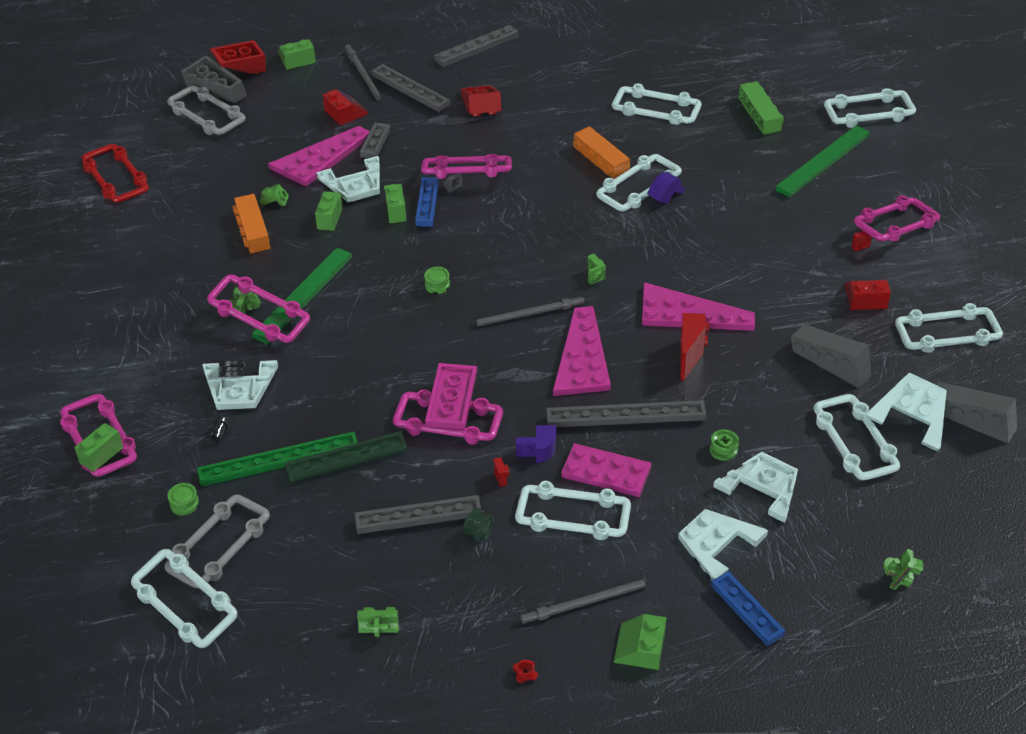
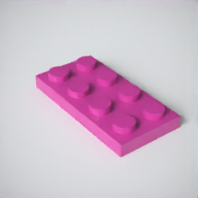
(451, 396)
(606, 470)

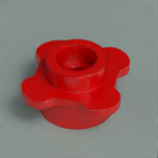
(525, 665)

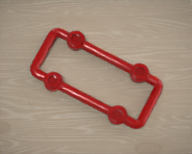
(108, 189)

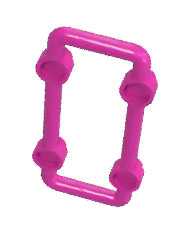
(490, 169)
(894, 232)
(245, 285)
(107, 410)
(470, 434)

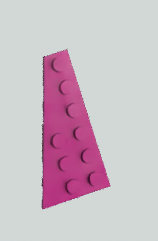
(321, 156)
(666, 307)
(583, 359)

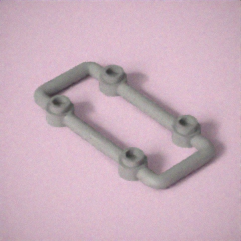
(209, 125)
(222, 512)

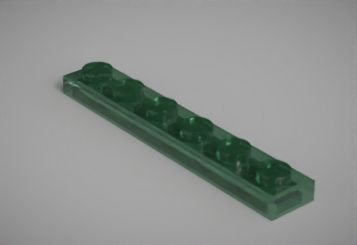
(345, 456)

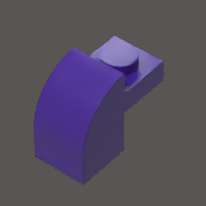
(665, 186)
(541, 446)

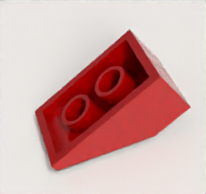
(241, 57)
(481, 100)
(692, 341)

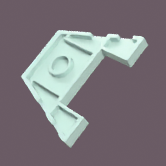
(356, 185)
(239, 391)
(918, 400)
(767, 476)
(711, 534)

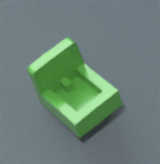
(274, 193)
(596, 269)

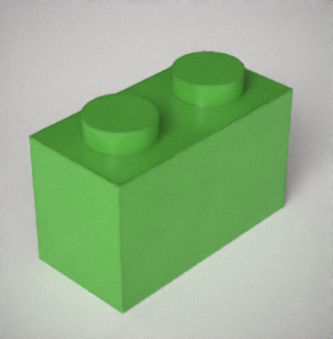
(395, 203)
(328, 211)
(99, 447)

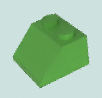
(297, 54)
(641, 641)

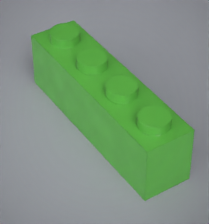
(760, 107)

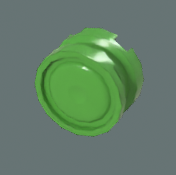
(437, 280)
(724, 445)
(183, 499)

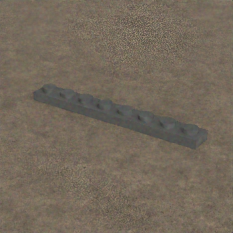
(626, 413)

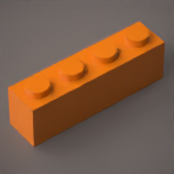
(601, 152)
(251, 223)

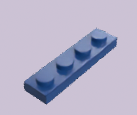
(427, 201)
(748, 608)

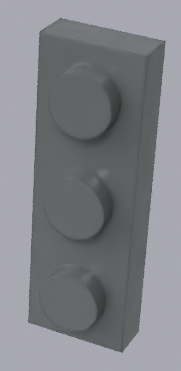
(375, 140)

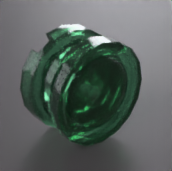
(478, 524)

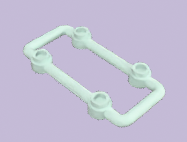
(886, 95)
(674, 117)
(634, 199)
(928, 343)
(851, 461)
(600, 529)
(187, 631)

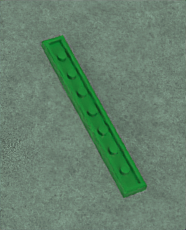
(822, 161)
(307, 290)
(269, 460)

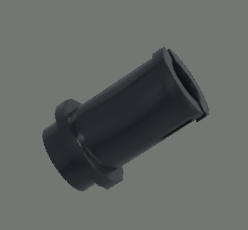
(220, 425)

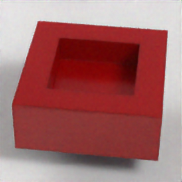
(861, 241)
(501, 471)

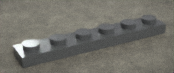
(476, 46)
(410, 88)
(415, 514)

